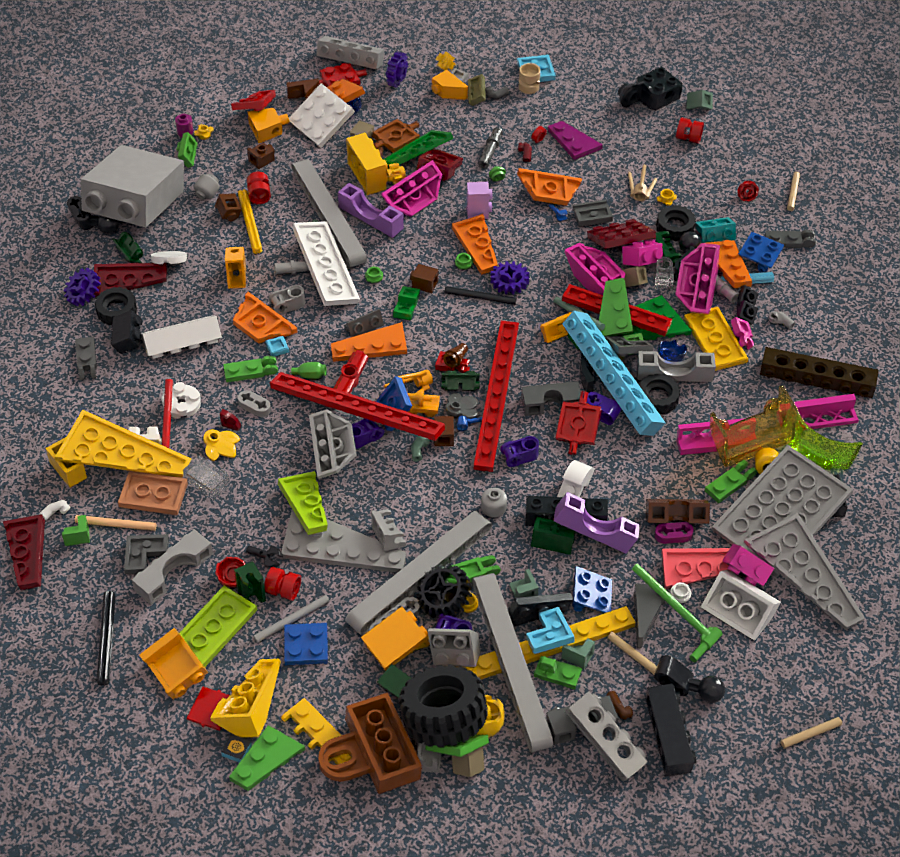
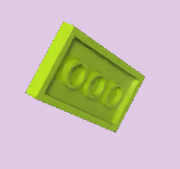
(217, 623)

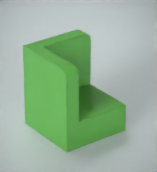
(77, 534)

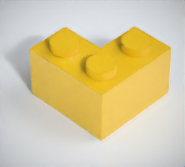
(70, 472)

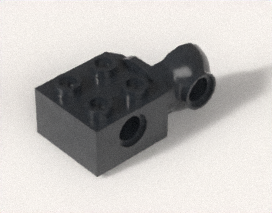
(652, 89)

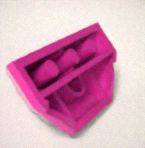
(415, 190)
(592, 267)
(698, 278)

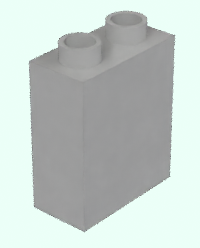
(132, 185)

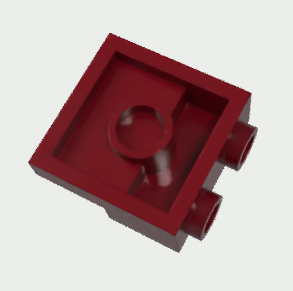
(444, 161)

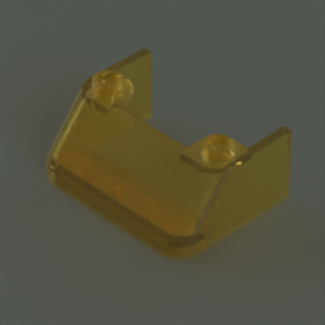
(766, 429)

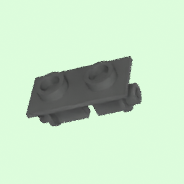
(364, 323)

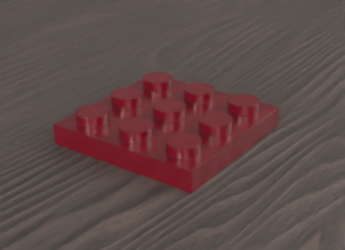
(621, 234)

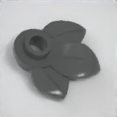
(461, 406)

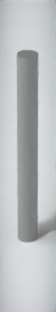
(291, 618)

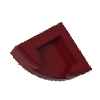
(229, 420)

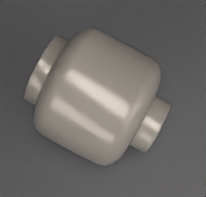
(206, 186)
(494, 502)

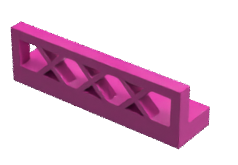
(828, 406)
(697, 441)

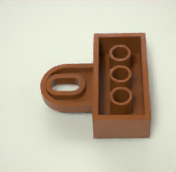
(376, 747)

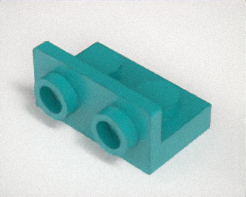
(716, 230)

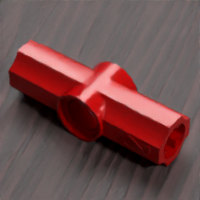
(351, 371)

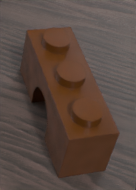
(677, 509)

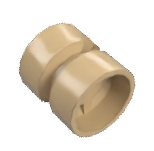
(529, 78)

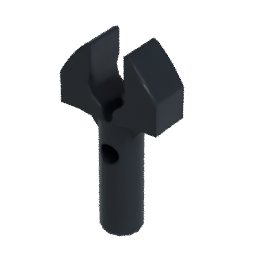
(265, 555)

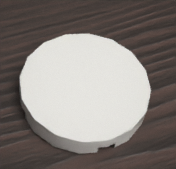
(170, 257)

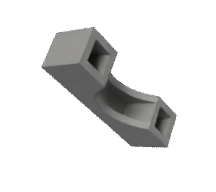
(695, 369)
(190, 550)

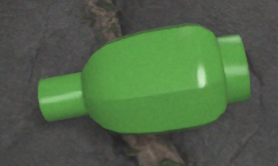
(310, 370)

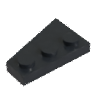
(527, 608)

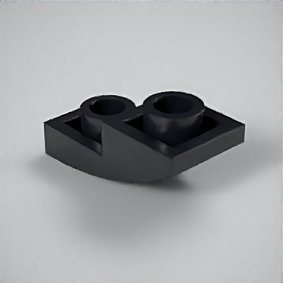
(746, 304)
(586, 376)

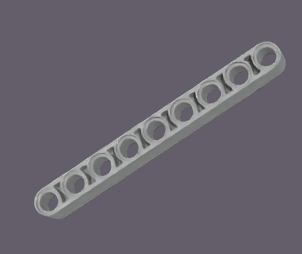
(328, 211)
(405, 581)
(512, 663)

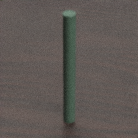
(570, 308)

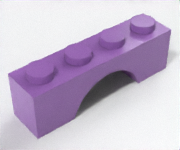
(355, 203)
(617, 533)

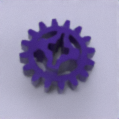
(396, 69)
(509, 277)
(82, 287)

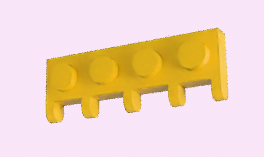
(314, 726)

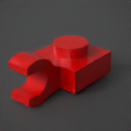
(440, 364)

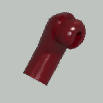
(527, 151)

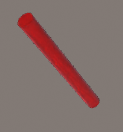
(167, 413)

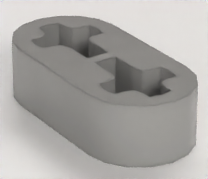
(254, 403)

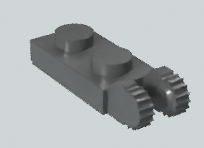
(793, 239)
(86, 356)

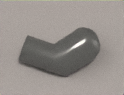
(490, 93)

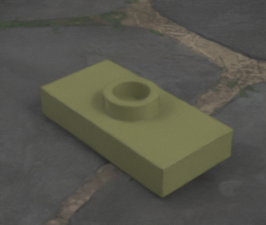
(476, 90)

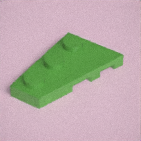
(615, 309)
(264, 757)

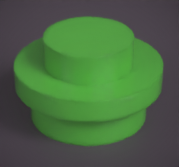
(497, 173)
(463, 261)
(374, 274)

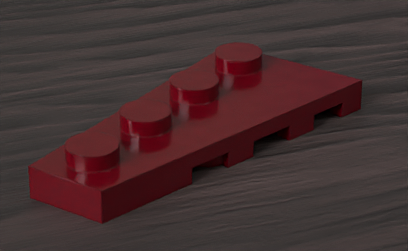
(129, 275)
(26, 549)

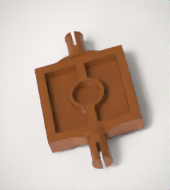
(395, 135)

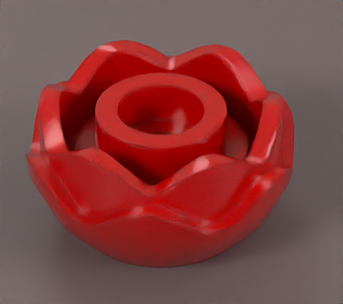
(751, 194)

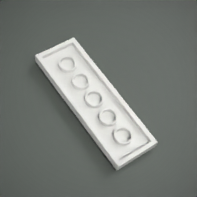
(325, 263)

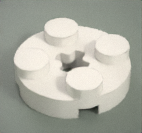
(191, 404)

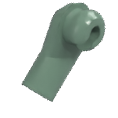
(416, 447)

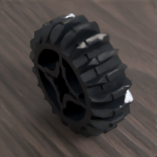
(434, 588)

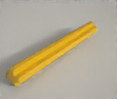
(250, 221)

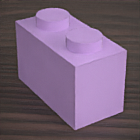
(478, 199)

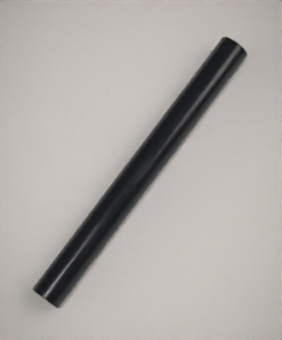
(480, 295)

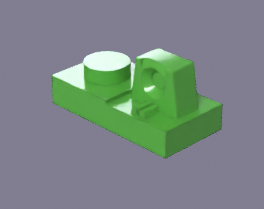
(187, 149)
(558, 672)

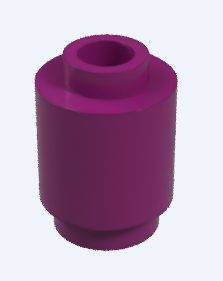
(184, 124)

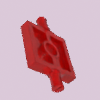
(344, 71)
(578, 423)

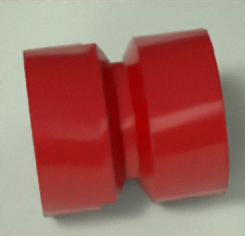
(695, 133)
(258, 188)
(284, 584)

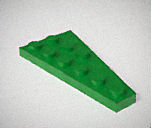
(662, 307)

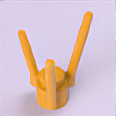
(421, 379)

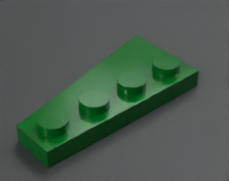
(419, 146)

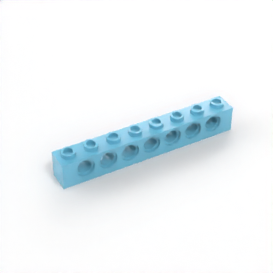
(613, 373)

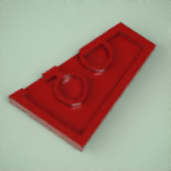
(256, 101)

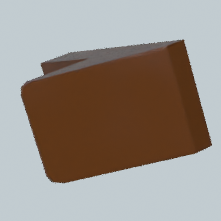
(301, 88)

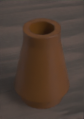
(455, 355)

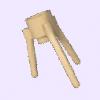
(640, 191)

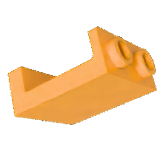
(395, 638)
(174, 664)

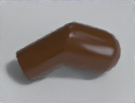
(622, 712)

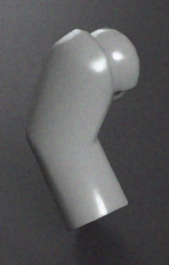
(781, 318)

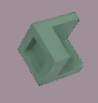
(700, 99)
(525, 587)
(579, 654)

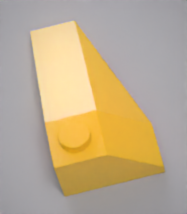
(248, 705)

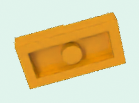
(554, 329)

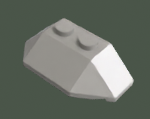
(331, 442)

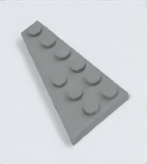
(339, 547)
(800, 560)

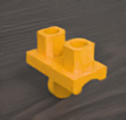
(424, 403)

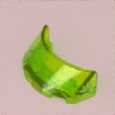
(822, 450)

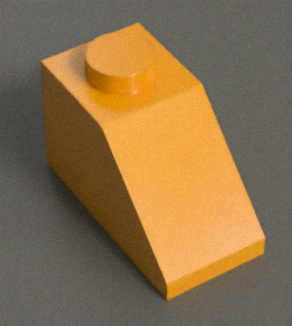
(449, 86)

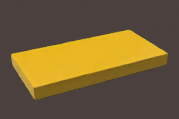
(716, 337)

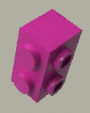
(642, 253)
(749, 565)

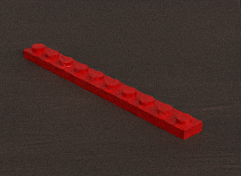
(496, 397)
(358, 406)

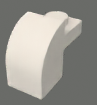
(576, 478)

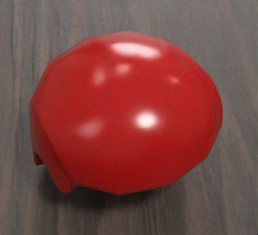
(225, 571)

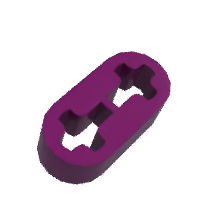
(673, 532)

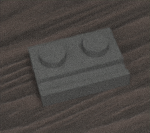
(592, 213)

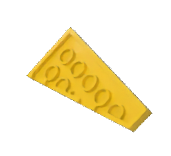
(108, 445)

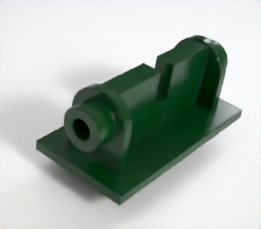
(129, 248)
(467, 379)

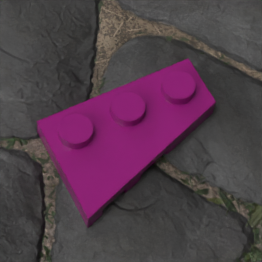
(573, 141)

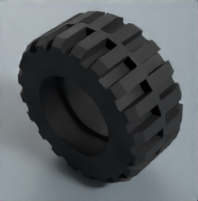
(449, 723)

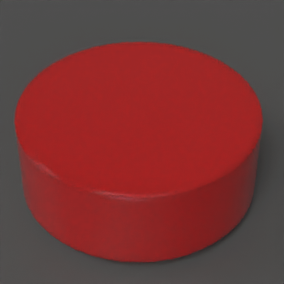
(539, 134)

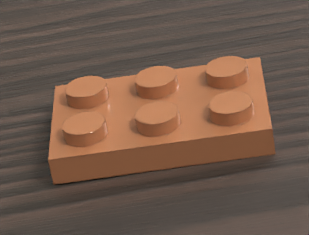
(153, 493)

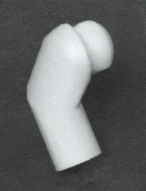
(60, 505)

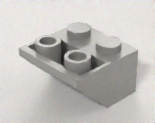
(454, 647)

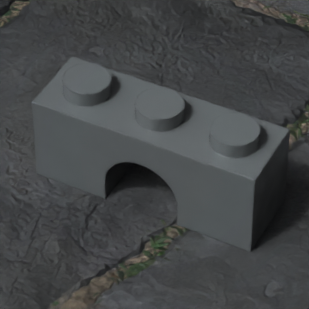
(536, 396)
(562, 726)

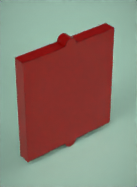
(205, 706)

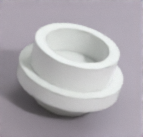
(681, 592)

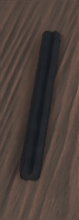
(106, 636)

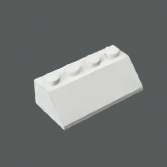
(181, 335)

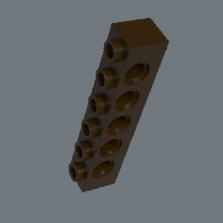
(819, 372)

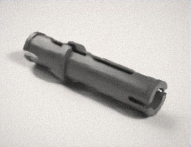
(492, 143)

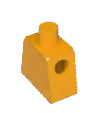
(266, 123)
(235, 261)

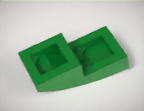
(406, 303)

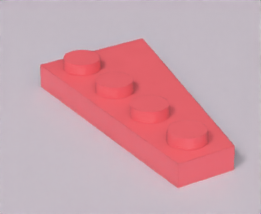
(692, 564)

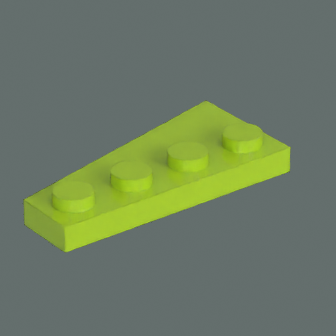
(304, 498)

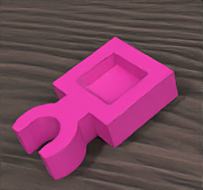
(742, 330)

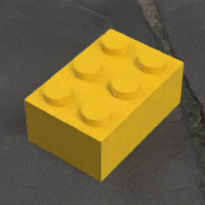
(366, 163)

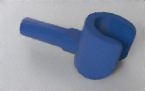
(560, 214)
(463, 422)

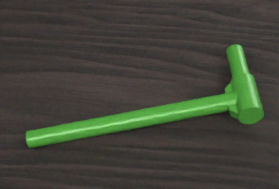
(708, 636)

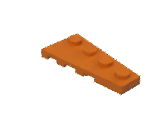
(476, 241)
(732, 264)
(377, 343)

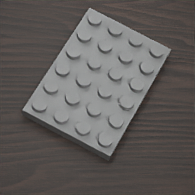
(783, 489)

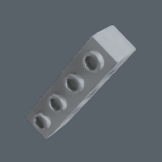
(350, 52)
(594, 733)

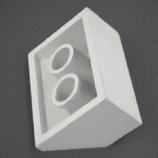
(740, 604)

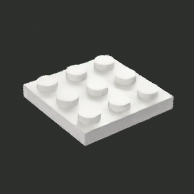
(321, 115)

